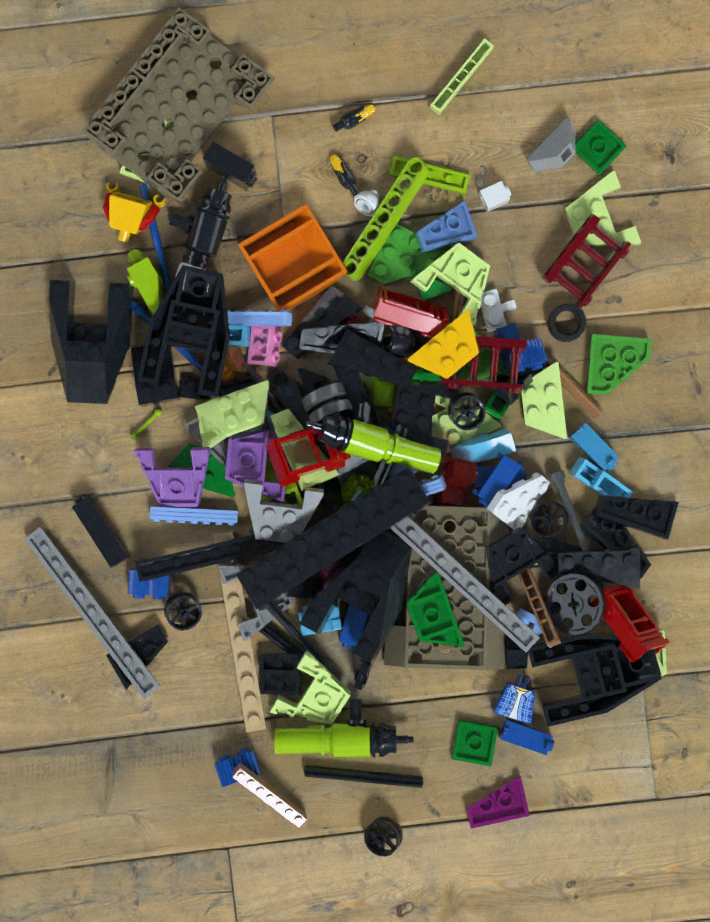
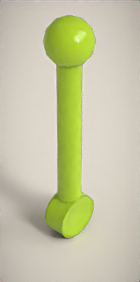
(158, 412)

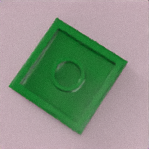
(599, 147)
(474, 742)

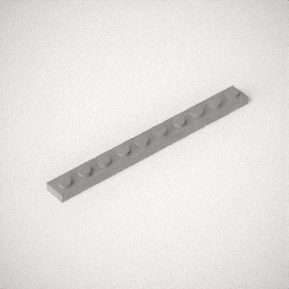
(466, 583)
(92, 613)

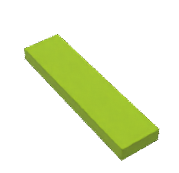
(437, 177)

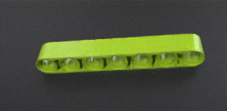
(385, 209)

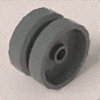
(327, 402)

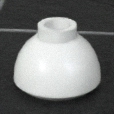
(367, 202)

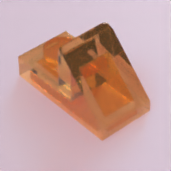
(233, 363)

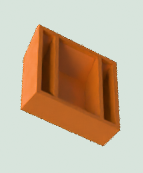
(293, 259)

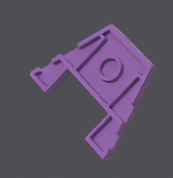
(248, 461)
(176, 485)

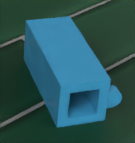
(594, 447)

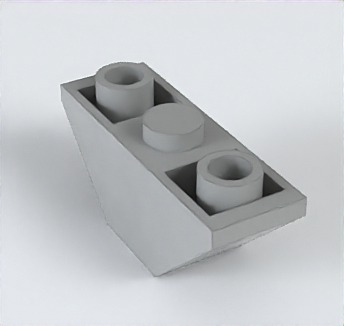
(555, 149)

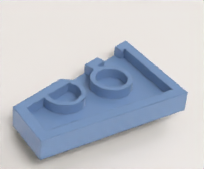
(447, 230)

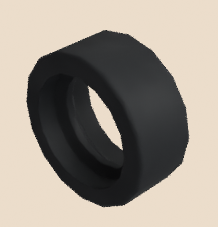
(581, 322)

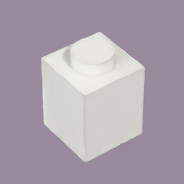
(495, 196)

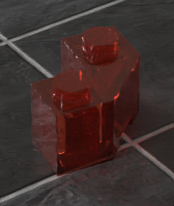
(457, 476)

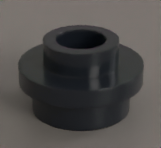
(273, 375)

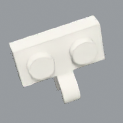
(493, 310)

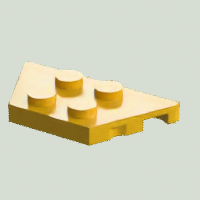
(449, 348)

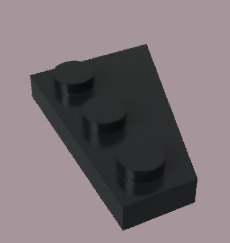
(146, 646)

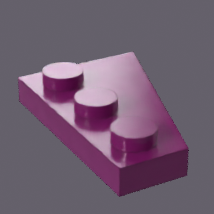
(499, 806)

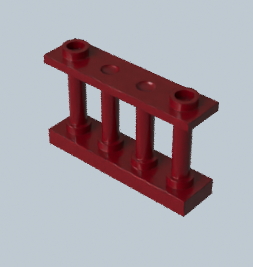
(578, 242)
(496, 345)

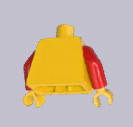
(128, 212)

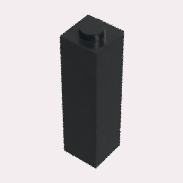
(100, 531)

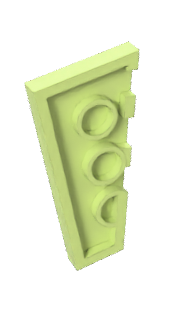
(299, 452)

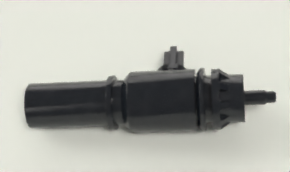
(206, 227)

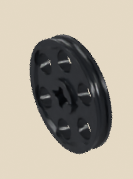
(584, 608)

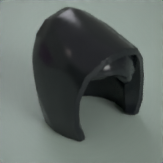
(401, 343)

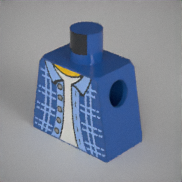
(516, 700)

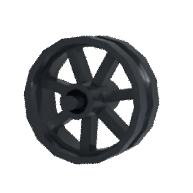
(466, 411)
(549, 519)
(182, 611)
(383, 836)

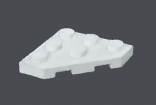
(518, 502)

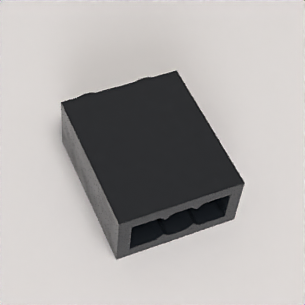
(229, 164)

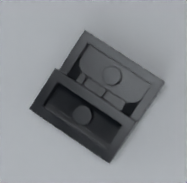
(280, 674)

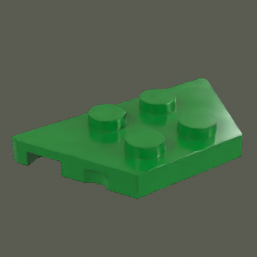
(215, 473)
(433, 614)

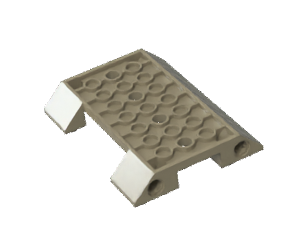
(157, 91)
(467, 544)

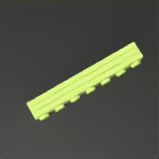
(461, 76)

